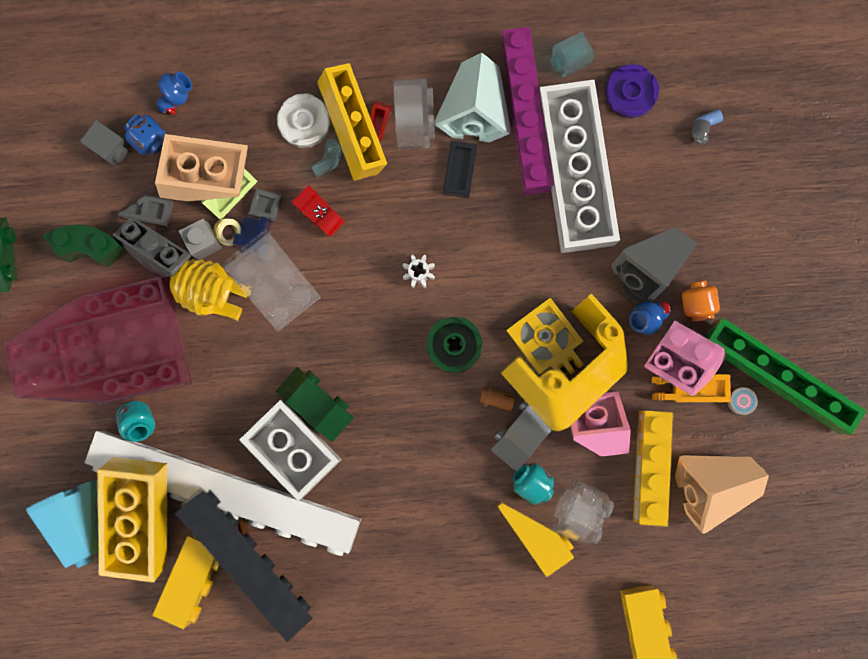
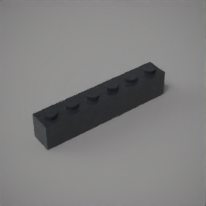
(244, 564)

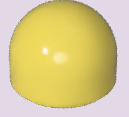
(218, 227)

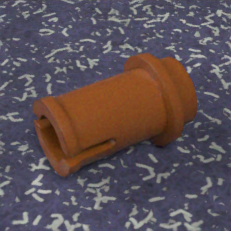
(496, 398)

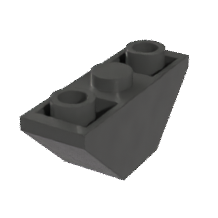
(151, 248)

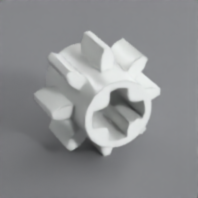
(415, 265)

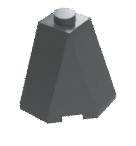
(652, 264)

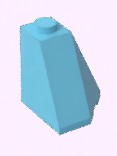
(70, 523)

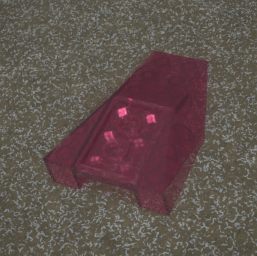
(102, 348)

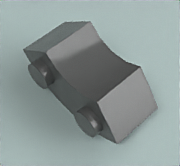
(521, 438)

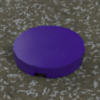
(631, 91)

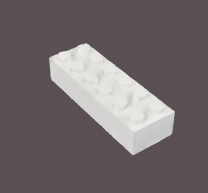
(579, 167)

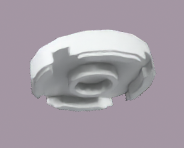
(303, 120)

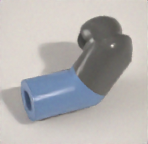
(702, 126)

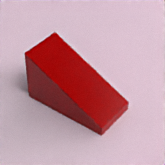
(379, 117)

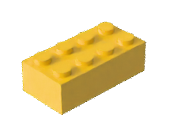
(132, 519)

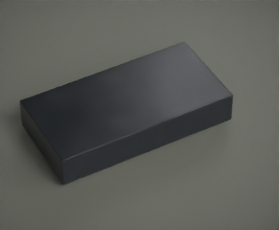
(460, 169)

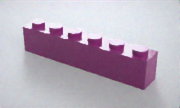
(526, 111)

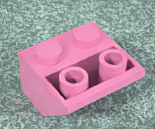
(686, 359)

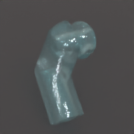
(331, 158)

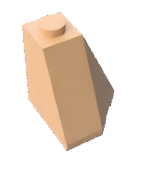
(718, 487)

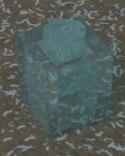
(572, 55)

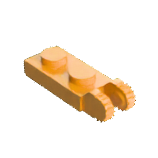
(714, 391)

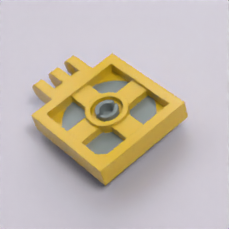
(547, 339)

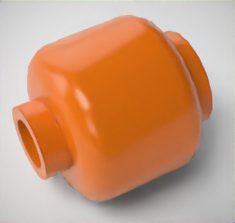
(700, 301)

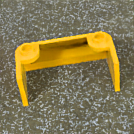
(561, 401)

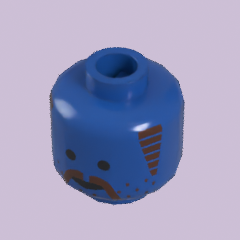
(144, 134)

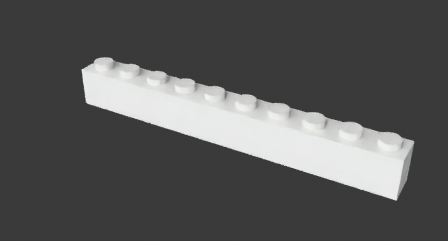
(237, 495)

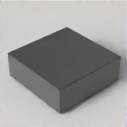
(265, 205)

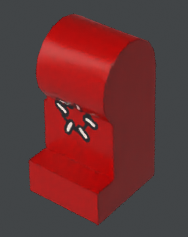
(318, 211)

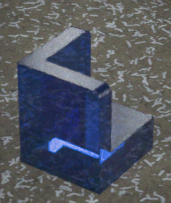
(250, 229)

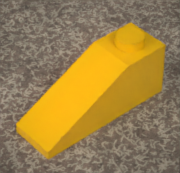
(543, 543)

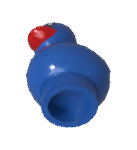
(174, 91)
(648, 317)

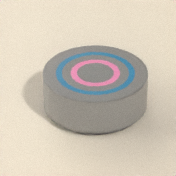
(743, 401)

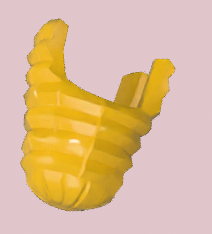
(205, 289)

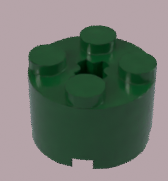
(452, 329)

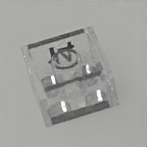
(412, 106)

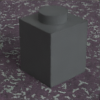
(105, 143)

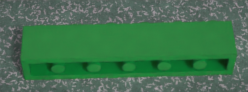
(786, 378)

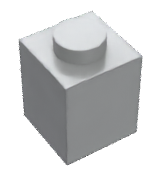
(200, 239)

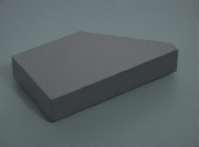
(150, 211)

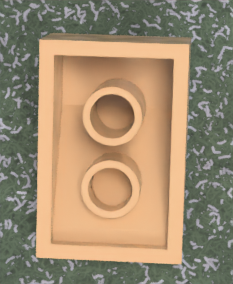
(200, 169)

